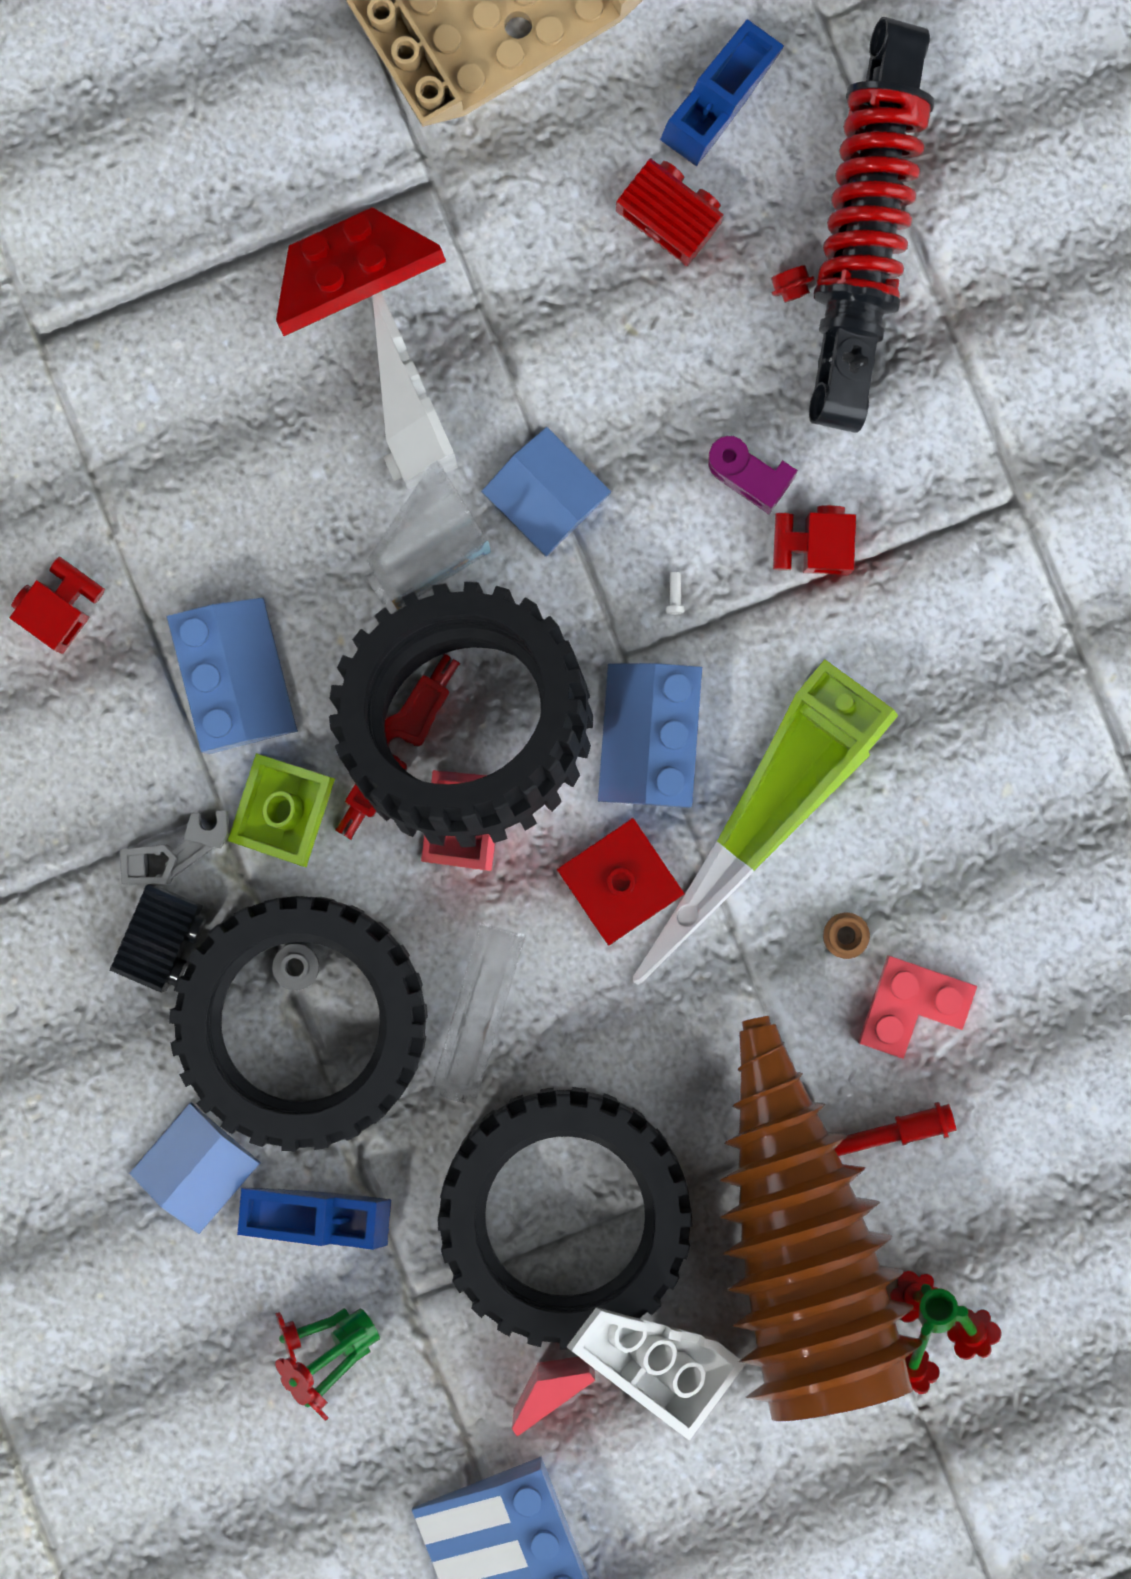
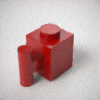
(826, 542)
(51, 613)

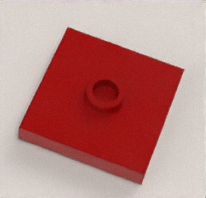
(620, 881)

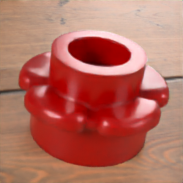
(792, 283)

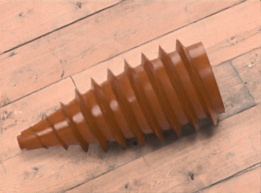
(807, 1253)

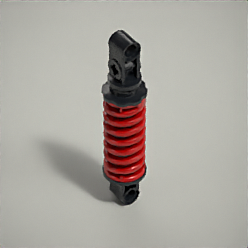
(866, 218)

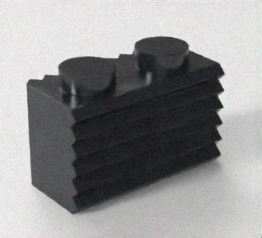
(158, 938)

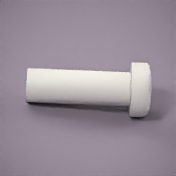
(675, 594)

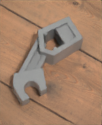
(197, 844)

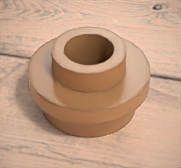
(860, 940)

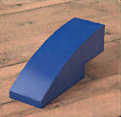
(721, 92)
(314, 1217)

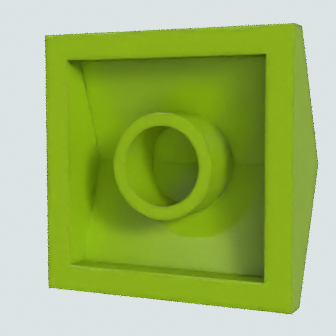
(281, 810)

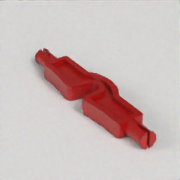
(409, 724)

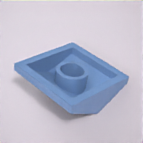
(545, 491)
(194, 1168)

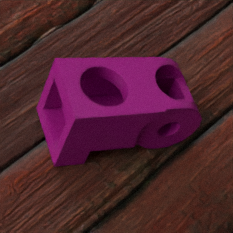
(747, 475)

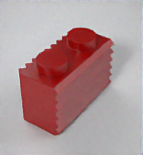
(670, 210)

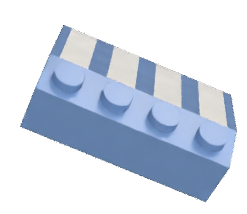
(501, 1529)

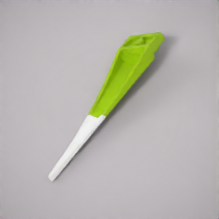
(810, 756)

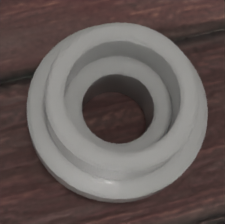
(310, 963)

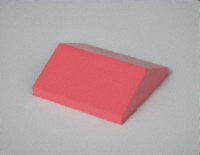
(549, 1388)

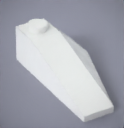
(658, 1365)

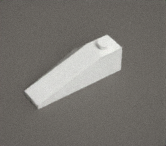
(409, 415)

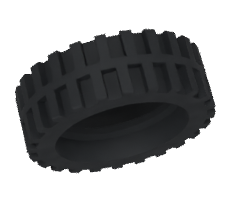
(424, 632)
(201, 1040)
(500, 1137)

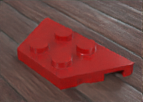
(349, 265)

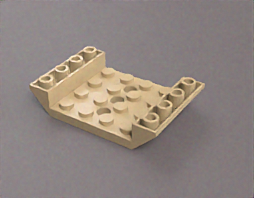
(457, 51)

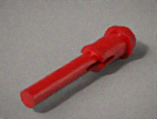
(907, 1129)

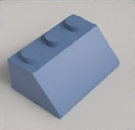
(232, 674)
(650, 734)

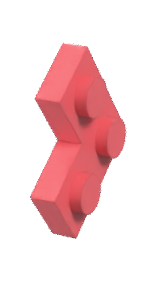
(904, 994)

